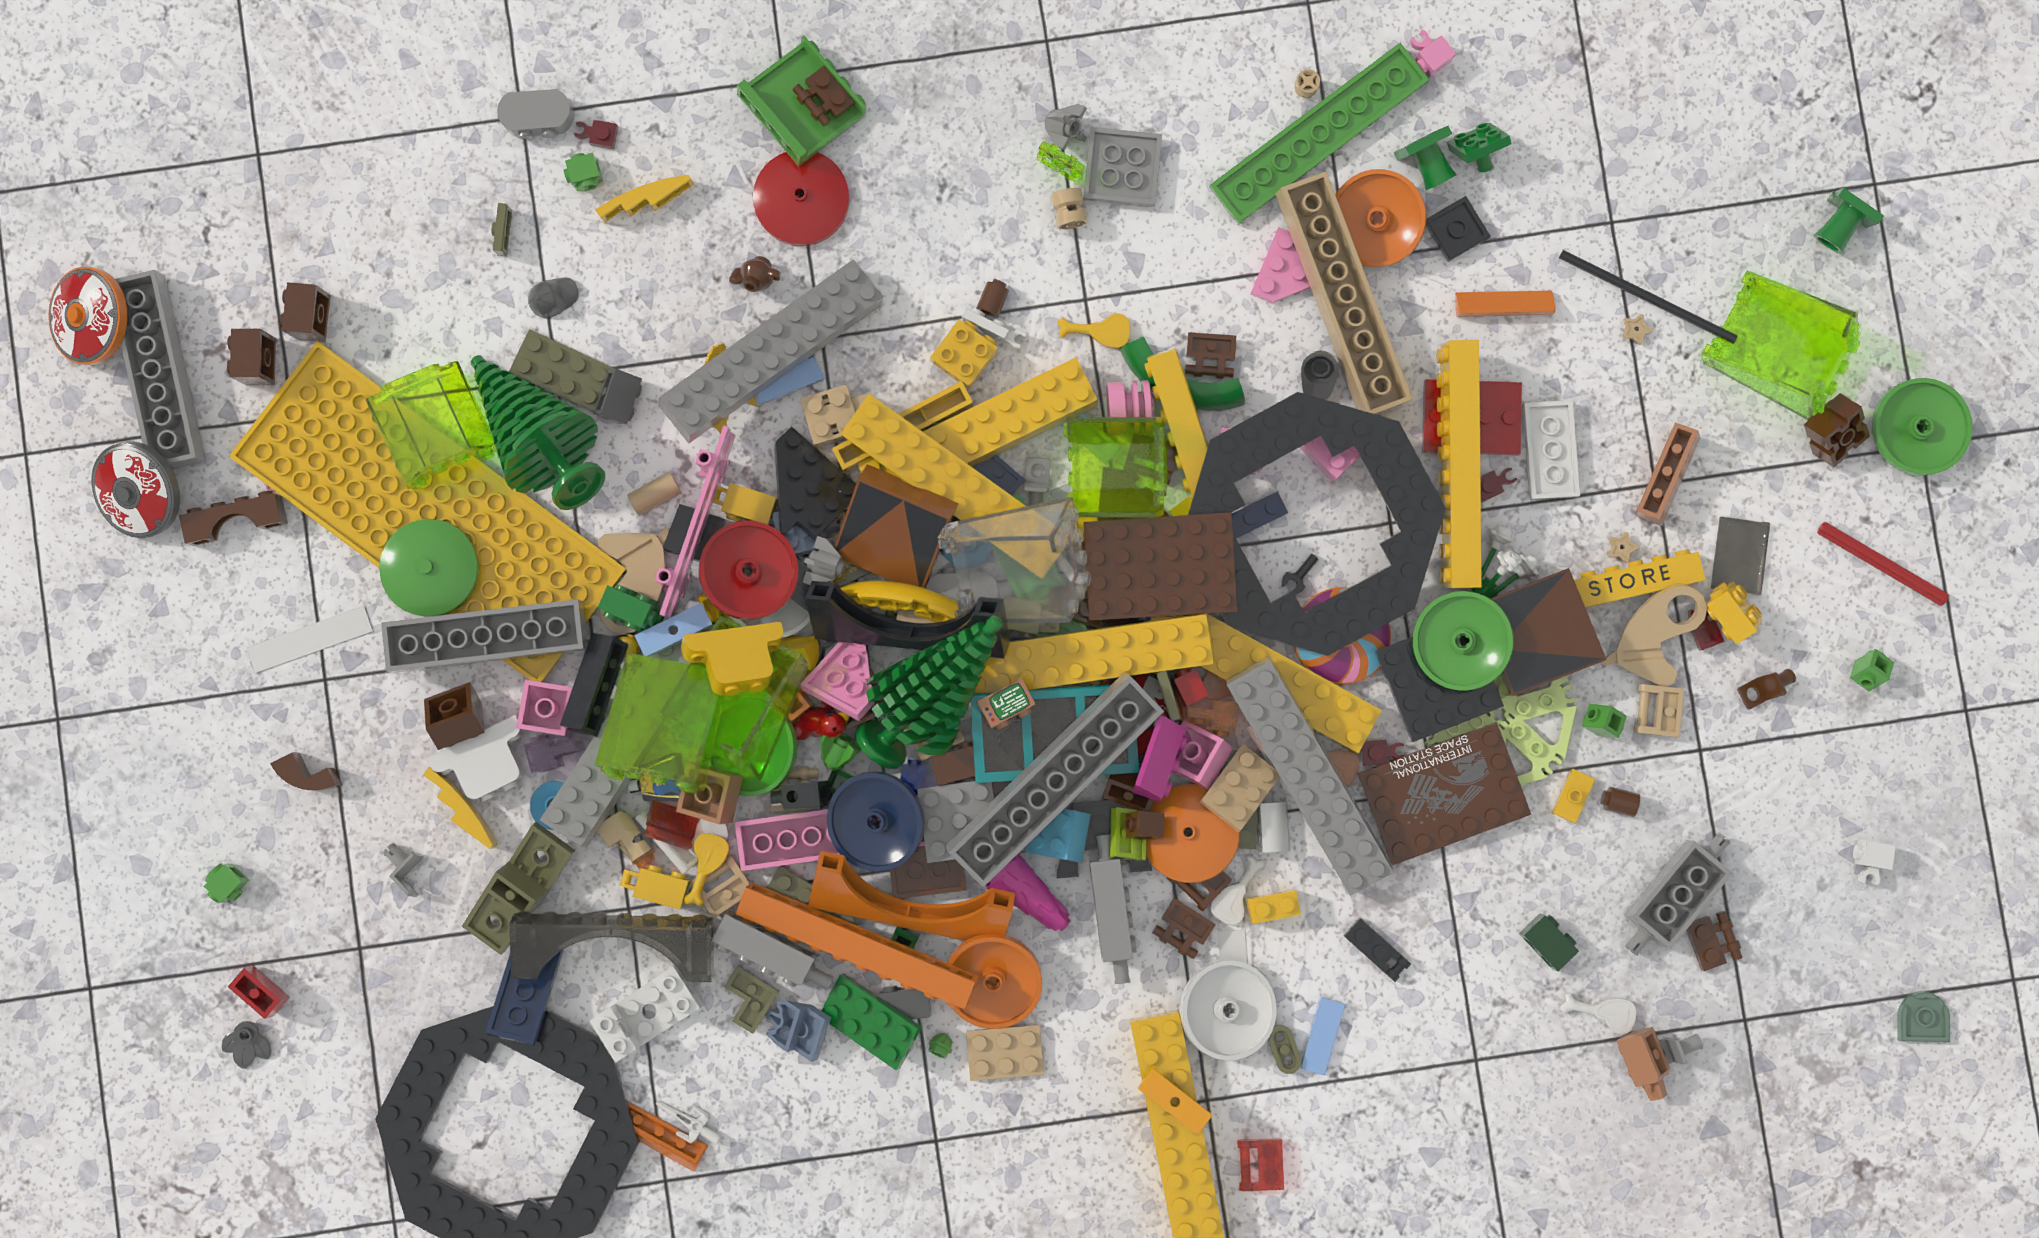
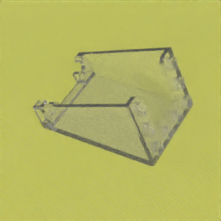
(1021, 556)

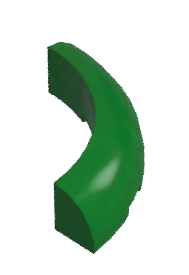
(1206, 395)

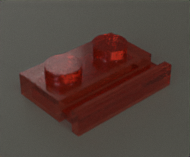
(670, 826)

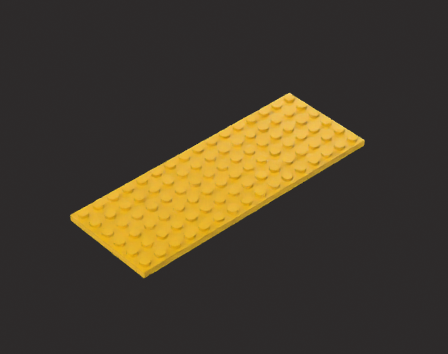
(332, 463)

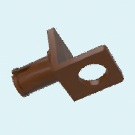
(1767, 687)

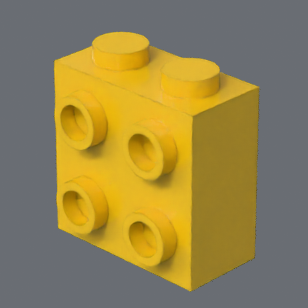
(964, 353)
(1734, 611)

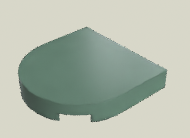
(1923, 1019)

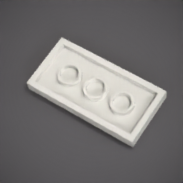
(1551, 449)

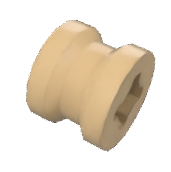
(1307, 78)

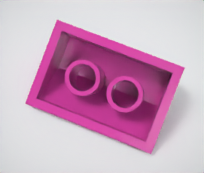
(1160, 759)

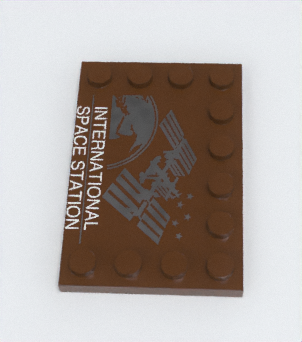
(1444, 793)

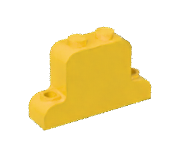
(735, 657)

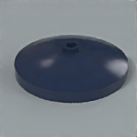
(855, 825)

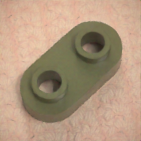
(1284, 1048)

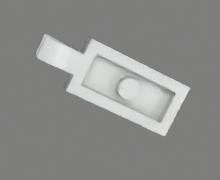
(995, 329)

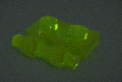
(1060, 162)

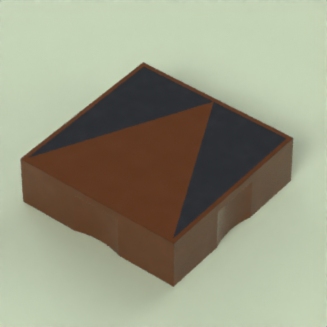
(1549, 632)

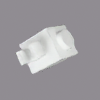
(1875, 857)

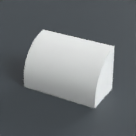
(1273, 827)

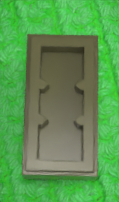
(501, 229)

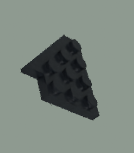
(808, 486)

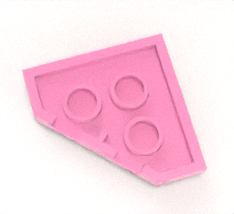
(1281, 271)
(842, 679)

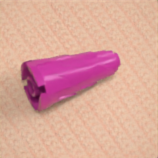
(1031, 894)

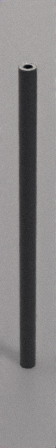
(1648, 296)

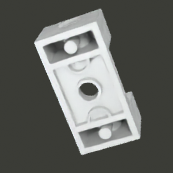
(627, 1028)

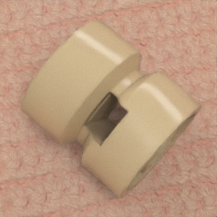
(1068, 200)

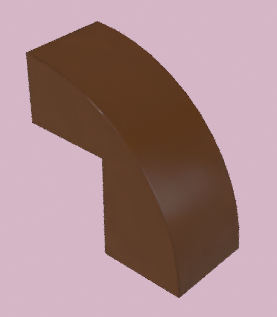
(294, 772)

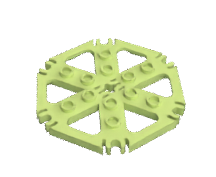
(1518, 732)

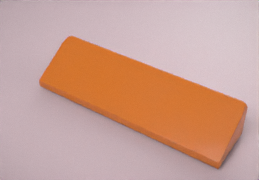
(1504, 303)
(663, 1138)

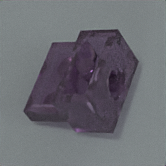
(548, 753)

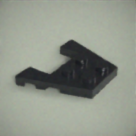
(1098, 825)

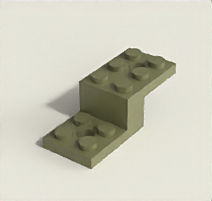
(518, 886)

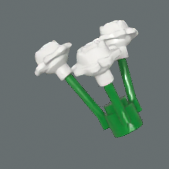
(1509, 562)

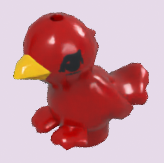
(820, 722)

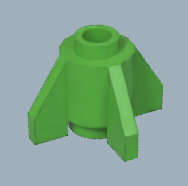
(838, 751)

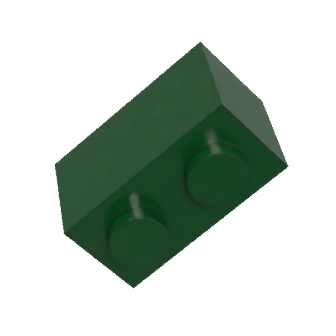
(1549, 941)

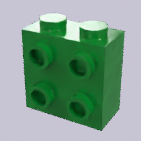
(623, 605)

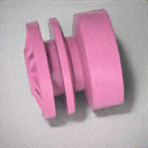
(1129, 403)

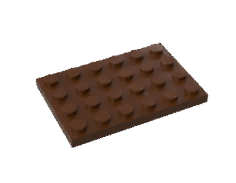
(1161, 566)

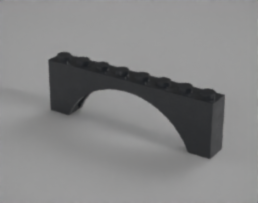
(842, 619)

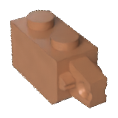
(1645, 1061)

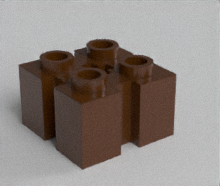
(1836, 430)

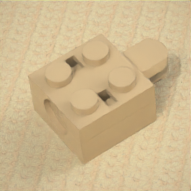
(829, 414)

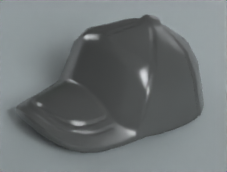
(552, 297)
(1319, 374)

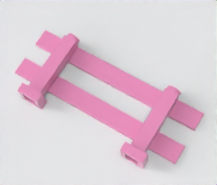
(714, 469)

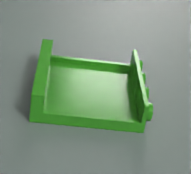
(779, 111)

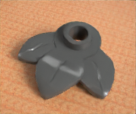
(244, 1047)

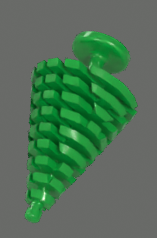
(538, 437)
(926, 695)

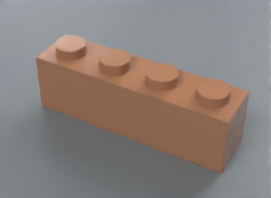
(1668, 474)

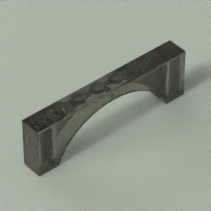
(681, 939)

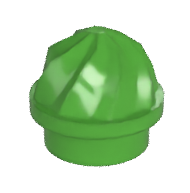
(940, 1045)

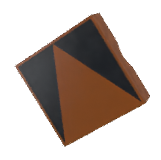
(893, 527)

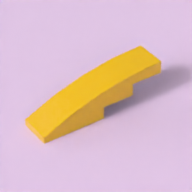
(654, 193)
(466, 814)

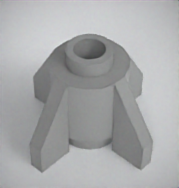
(1063, 125)
(825, 563)

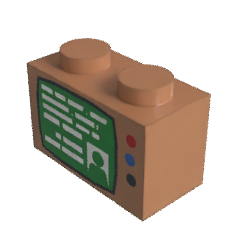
(1006, 703)

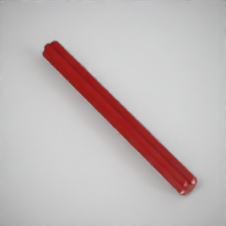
(1883, 563)

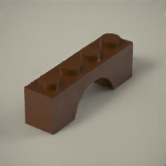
(204, 525)

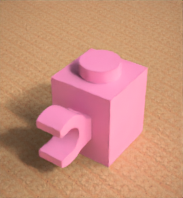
(1433, 54)

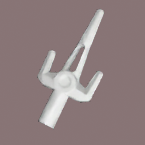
(696, 1127)

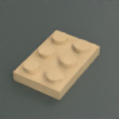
(1240, 788)
(1004, 1052)

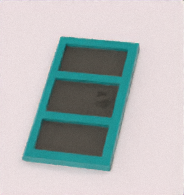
(1008, 751)

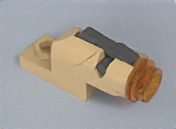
(629, 833)

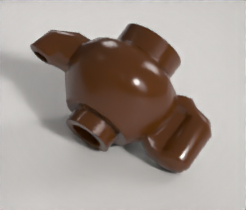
(755, 274)

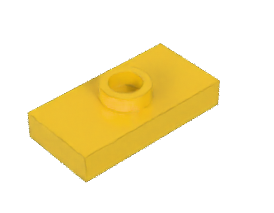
(1573, 796)

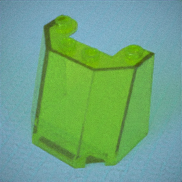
(431, 422)
(1117, 466)

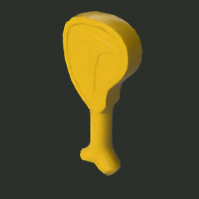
(1111, 333)
(711, 853)

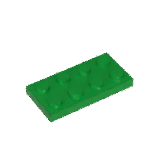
(870, 1021)

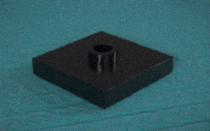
(1457, 229)
(680, 526)

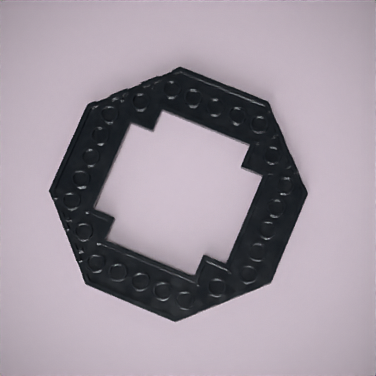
(1397, 477)
(420, 1089)

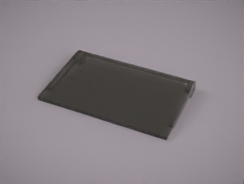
(1741, 553)

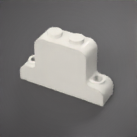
(484, 762)

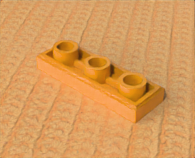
(1186, 1111)

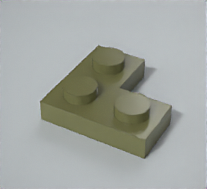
(757, 997)

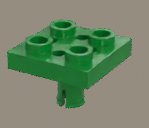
(1479, 145)

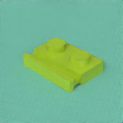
(1120, 845)

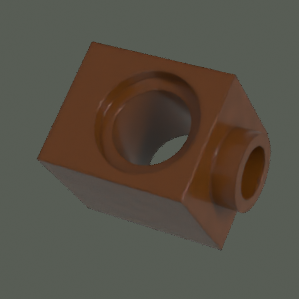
(1144, 825)

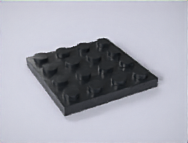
(1424, 703)

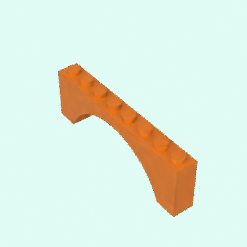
(844, 892)

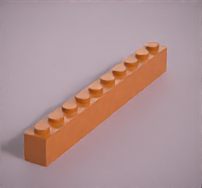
(857, 945)

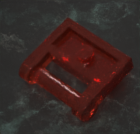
(1268, 1161)

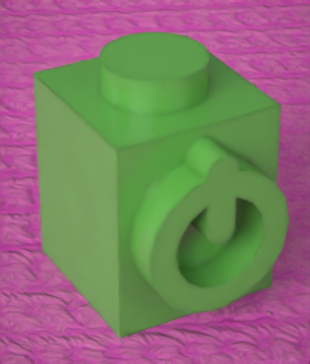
(583, 172)
(1872, 670)
(1604, 720)
(225, 883)

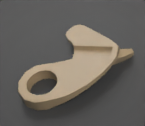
(642, 557)
(1641, 639)

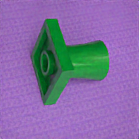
(1429, 157)
(1846, 219)

